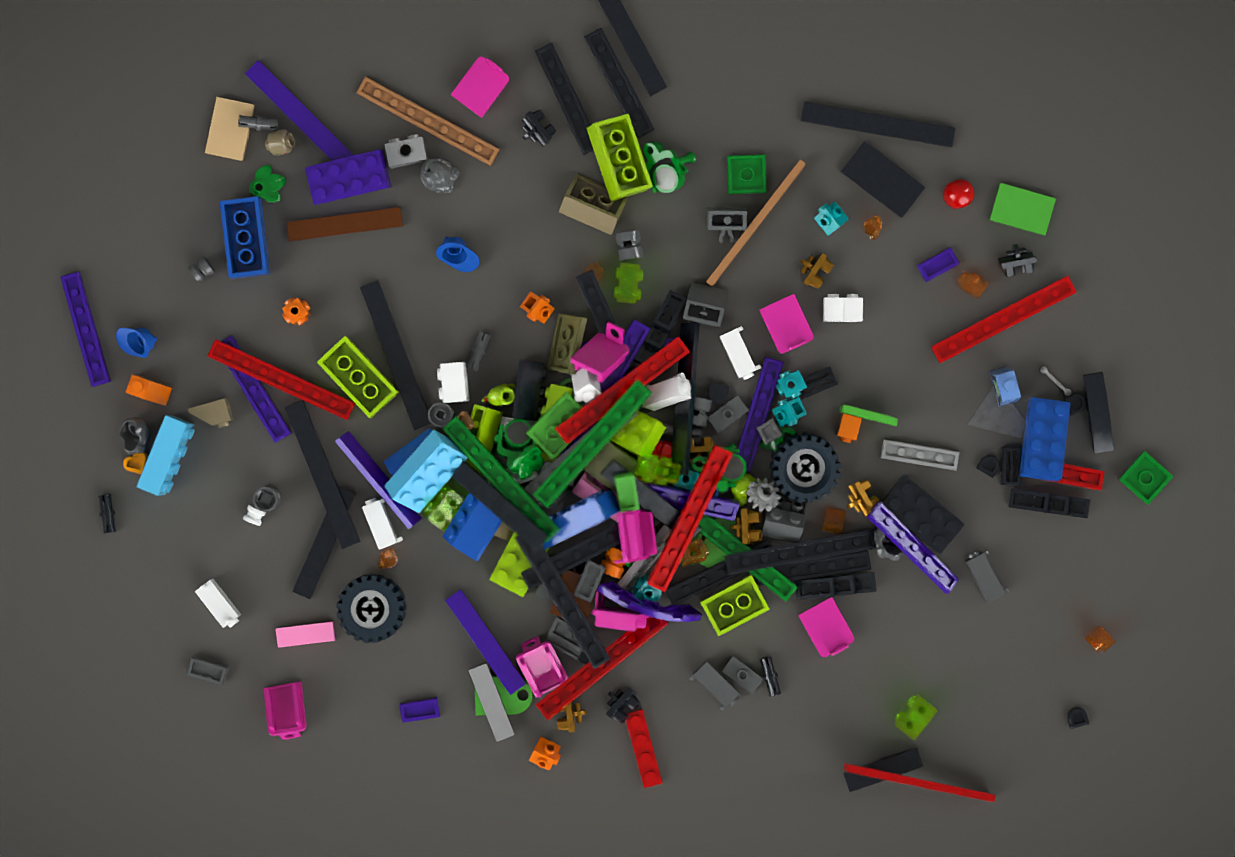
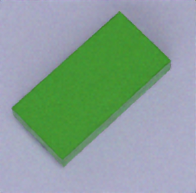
(627, 492)

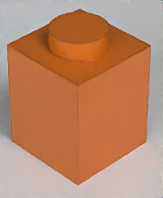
(848, 428)

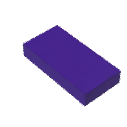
(938, 264)
(419, 710)

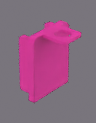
(481, 86)
(786, 324)
(602, 353)
(636, 535)
(617, 617)
(827, 628)
(541, 666)
(285, 710)

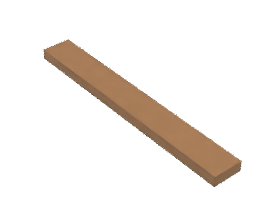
(428, 121)
(755, 223)

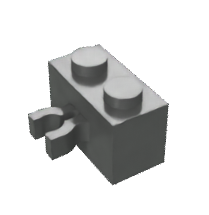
(726, 219)

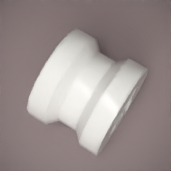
(254, 515)

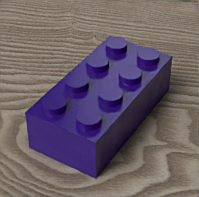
(348, 177)

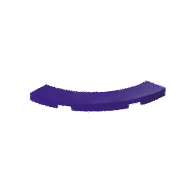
(676, 613)

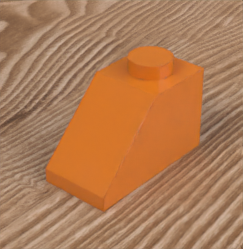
(148, 390)

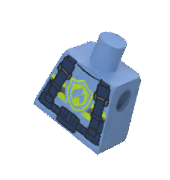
(1005, 385)

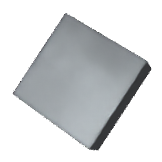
(769, 431)

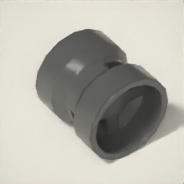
(203, 266)

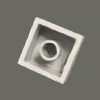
(453, 382)

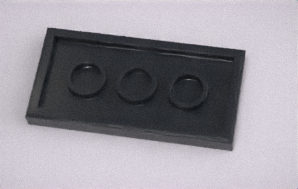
(883, 179)

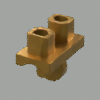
(822, 263)
(703, 450)
(859, 498)
(744, 526)
(568, 723)

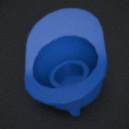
(457, 254)
(136, 341)

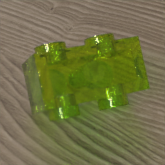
(628, 277)
(661, 470)
(443, 507)
(918, 719)

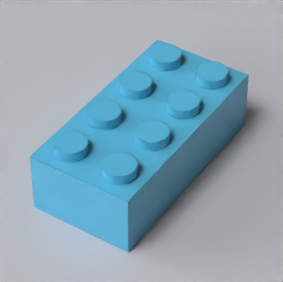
(165, 455)
(425, 471)

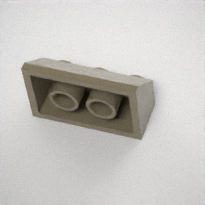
(591, 204)

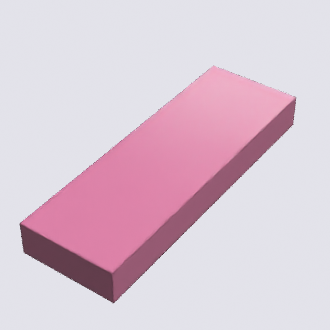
(305, 634)

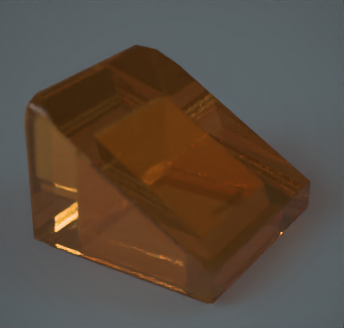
(833, 520)

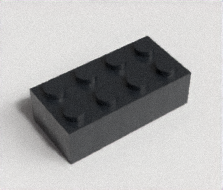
(922, 514)

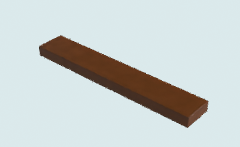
(344, 224)

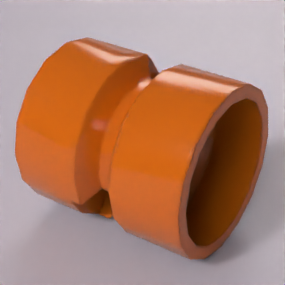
(613, 569)

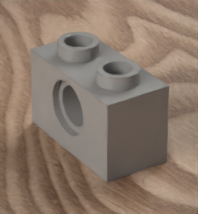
(417, 155)

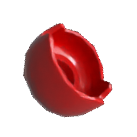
(958, 193)

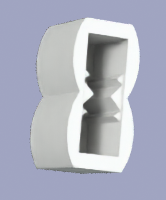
(842, 309)

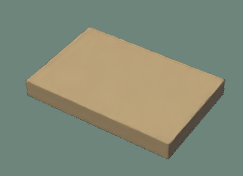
(225, 136)

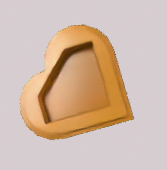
(135, 463)

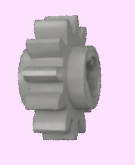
(763, 494)

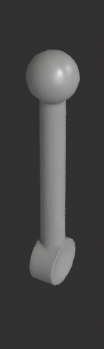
(1067, 392)

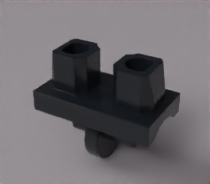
(535, 130)
(1015, 258)
(616, 711)

